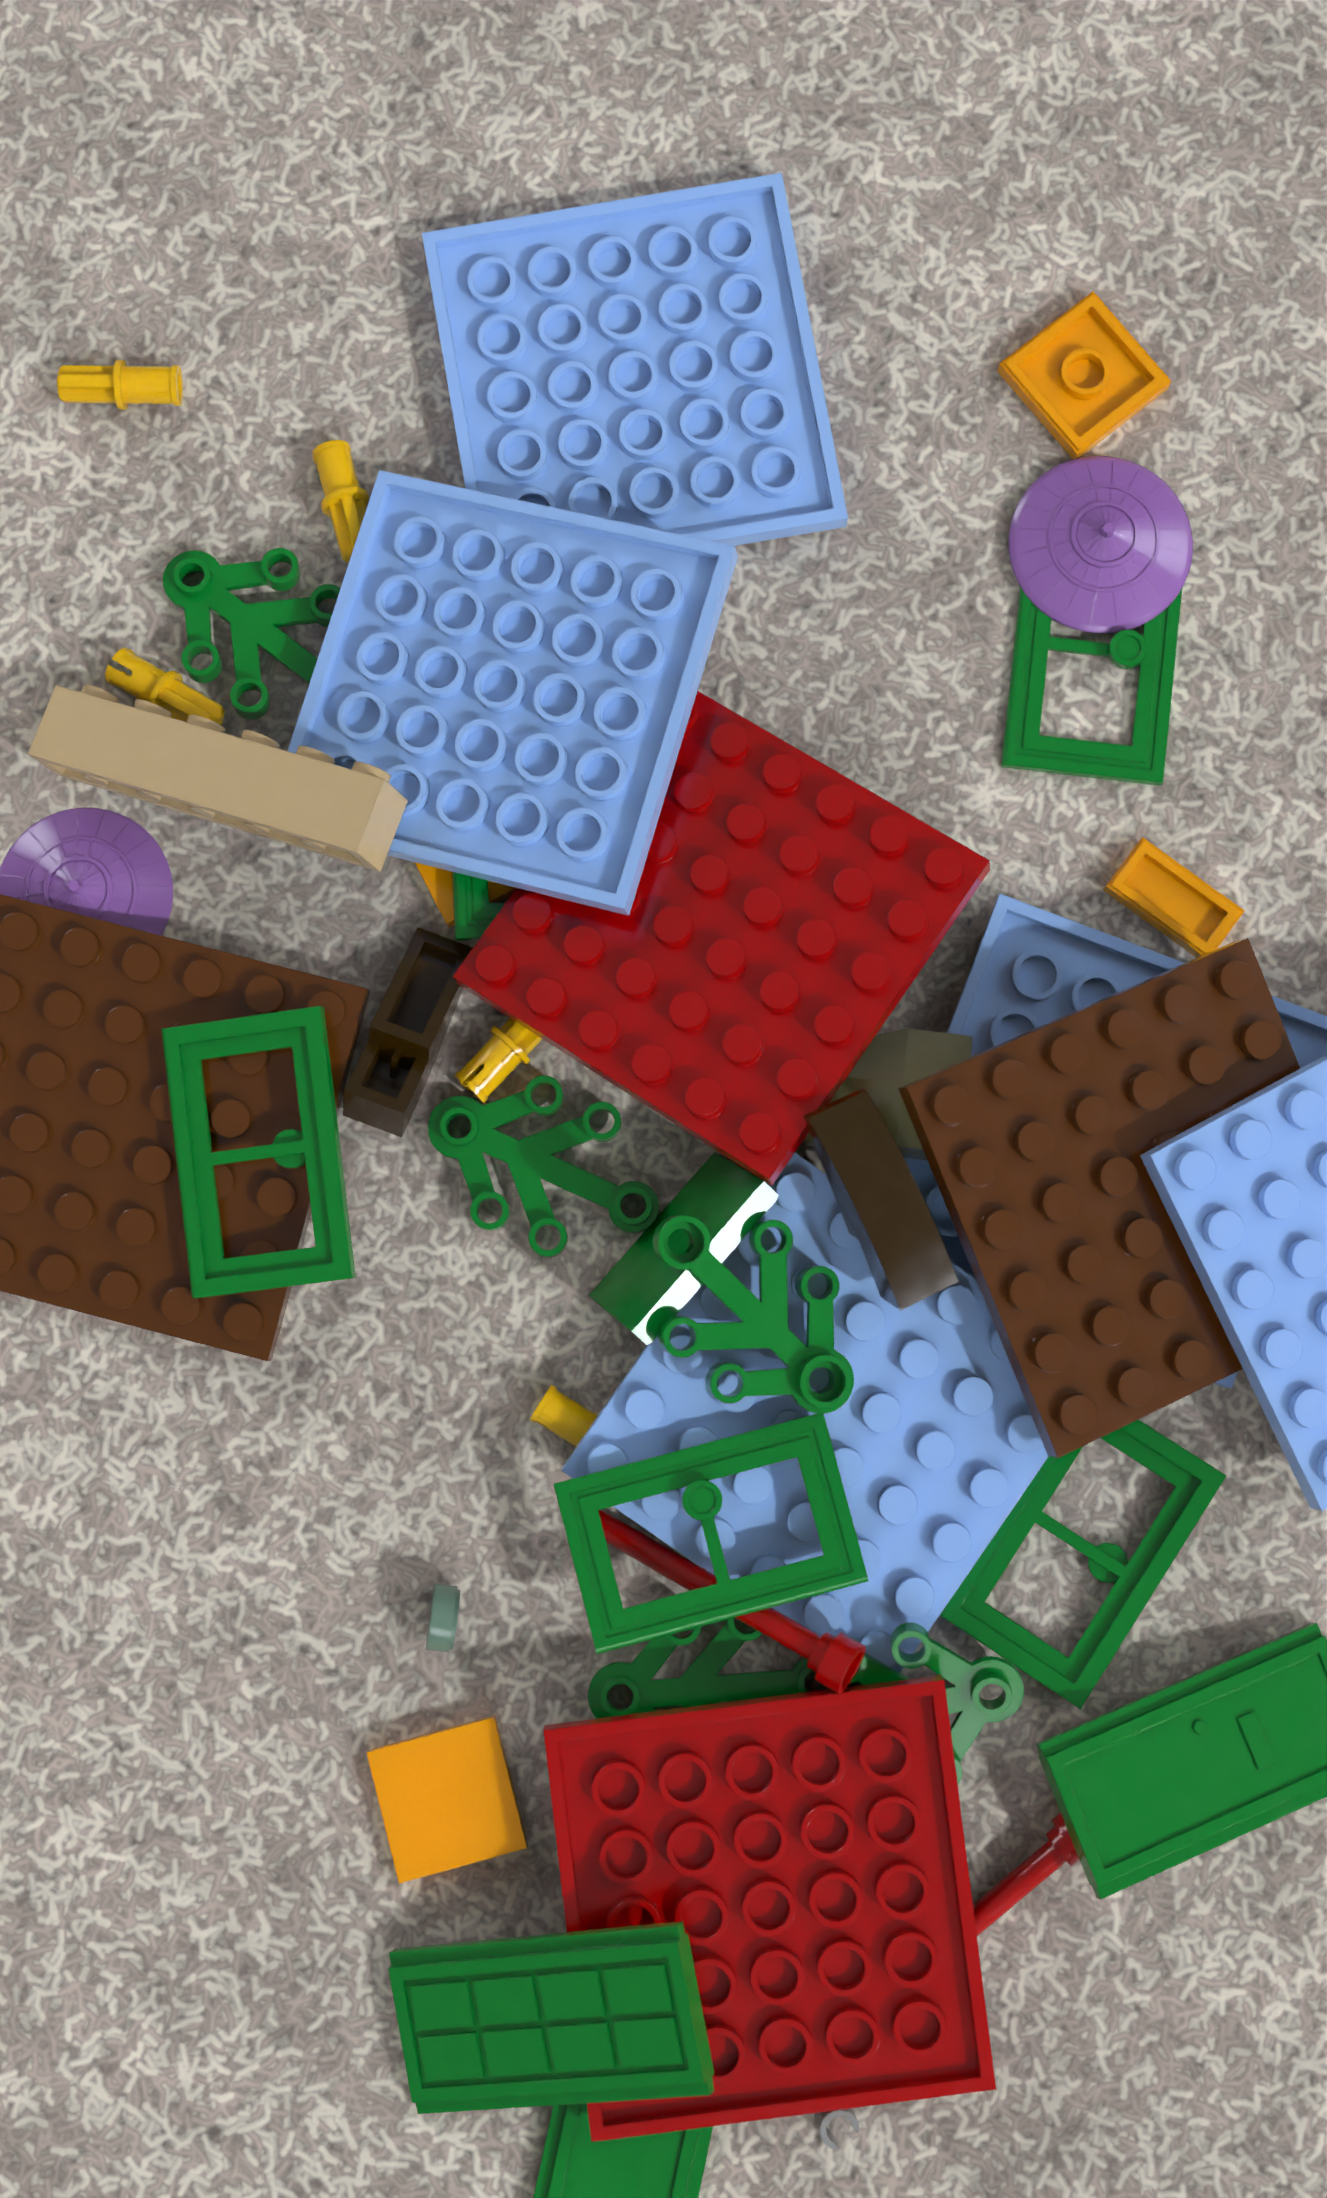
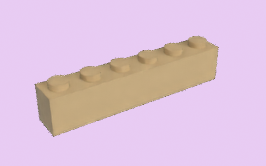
(220, 776)

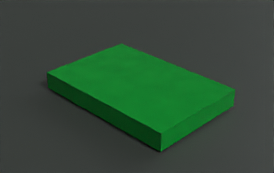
(647, 1292)

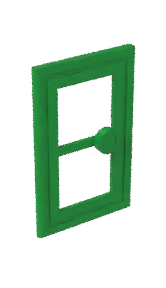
(1137, 763)
(315, 1146)
(702, 1500)
(1135, 1580)

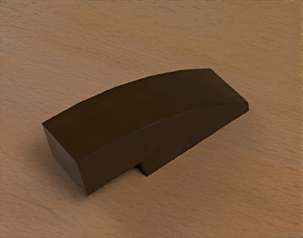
(406, 1034)
(880, 1200)

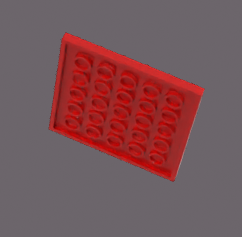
(756, 948)
(815, 1888)

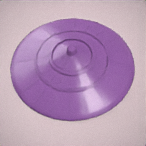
(1100, 544)
(92, 867)

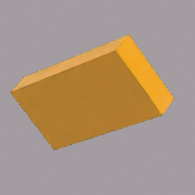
(1173, 899)

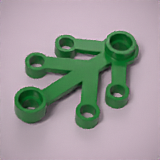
(249, 623)
(532, 1160)
(762, 1319)
(966, 1681)
(699, 1682)

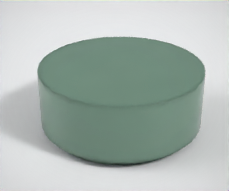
(443, 1618)

